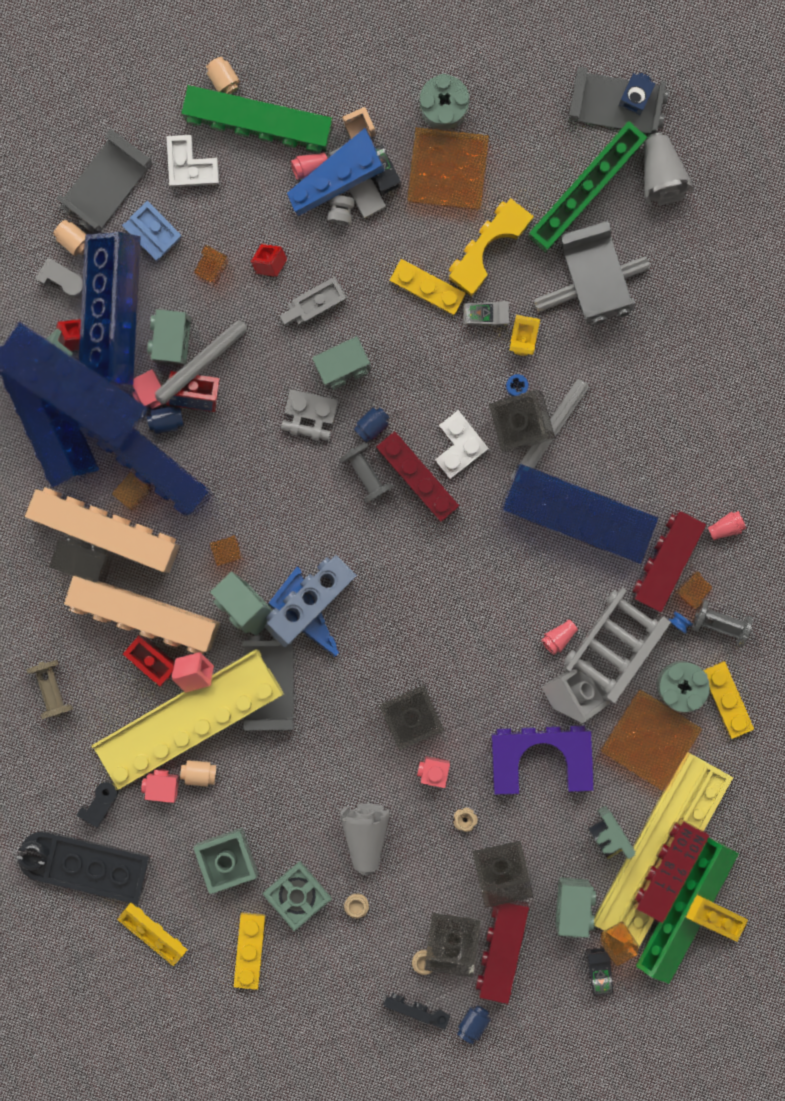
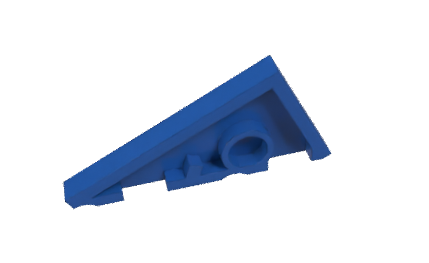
(316, 628)

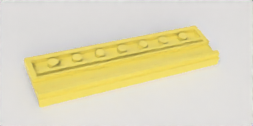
(187, 719)
(689, 795)

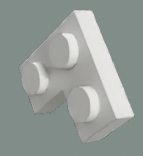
(185, 169)
(466, 445)

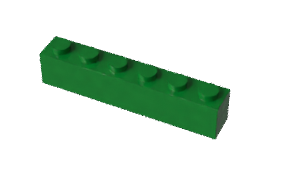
(257, 118)
(587, 186)
(677, 932)

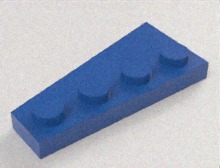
(340, 172)

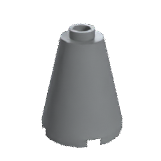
(663, 172)
(365, 835)

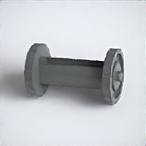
(365, 473)
(722, 623)

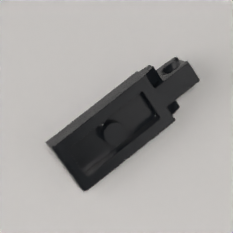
(417, 1011)

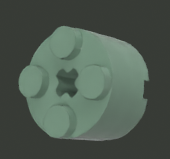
(443, 88)
(690, 698)

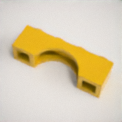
(509, 223)

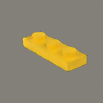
(427, 287)
(728, 700)
(717, 918)
(152, 934)
(249, 950)

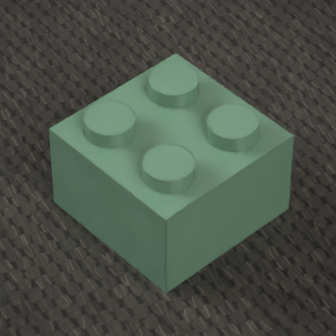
(169, 337)
(342, 363)
(241, 603)
(226, 860)
(574, 907)

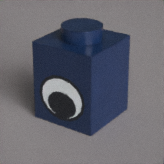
(637, 93)

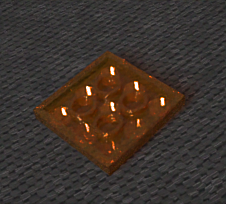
(448, 168)
(650, 739)

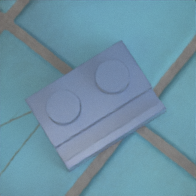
(155, 231)

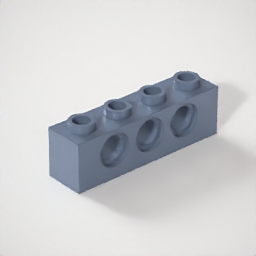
(287, 631)

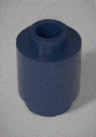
(165, 420)
(372, 424)
(473, 1024)

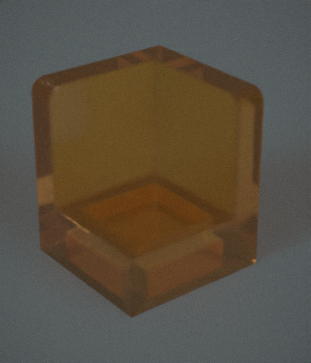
(211, 265)
(131, 491)
(226, 550)
(694, 589)
(619, 943)

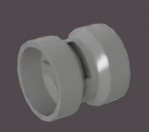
(341, 210)

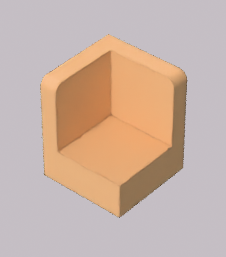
(357, 122)

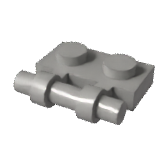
(310, 407)

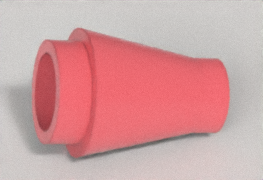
(305, 164)
(729, 525)
(559, 637)

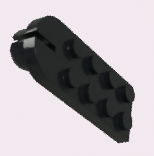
(84, 866)

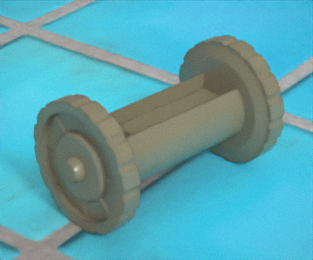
(49, 689)

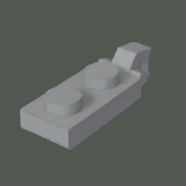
(314, 302)

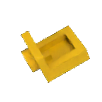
(524, 335)

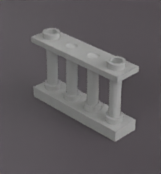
(640, 647)

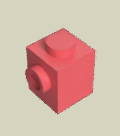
(145, 389)
(192, 672)
(434, 771)
(160, 786)

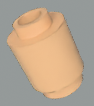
(222, 76)
(70, 237)
(198, 773)

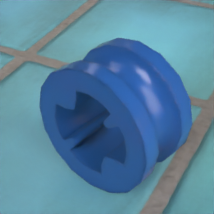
(521, 378)
(680, 622)

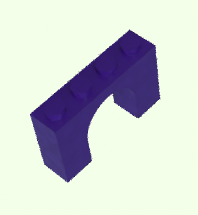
(509, 747)

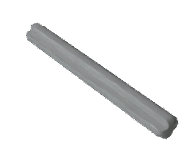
(569, 292)
(200, 362)
(557, 420)

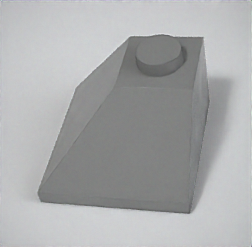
(575, 694)

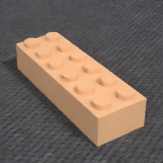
(106, 532)
(142, 613)

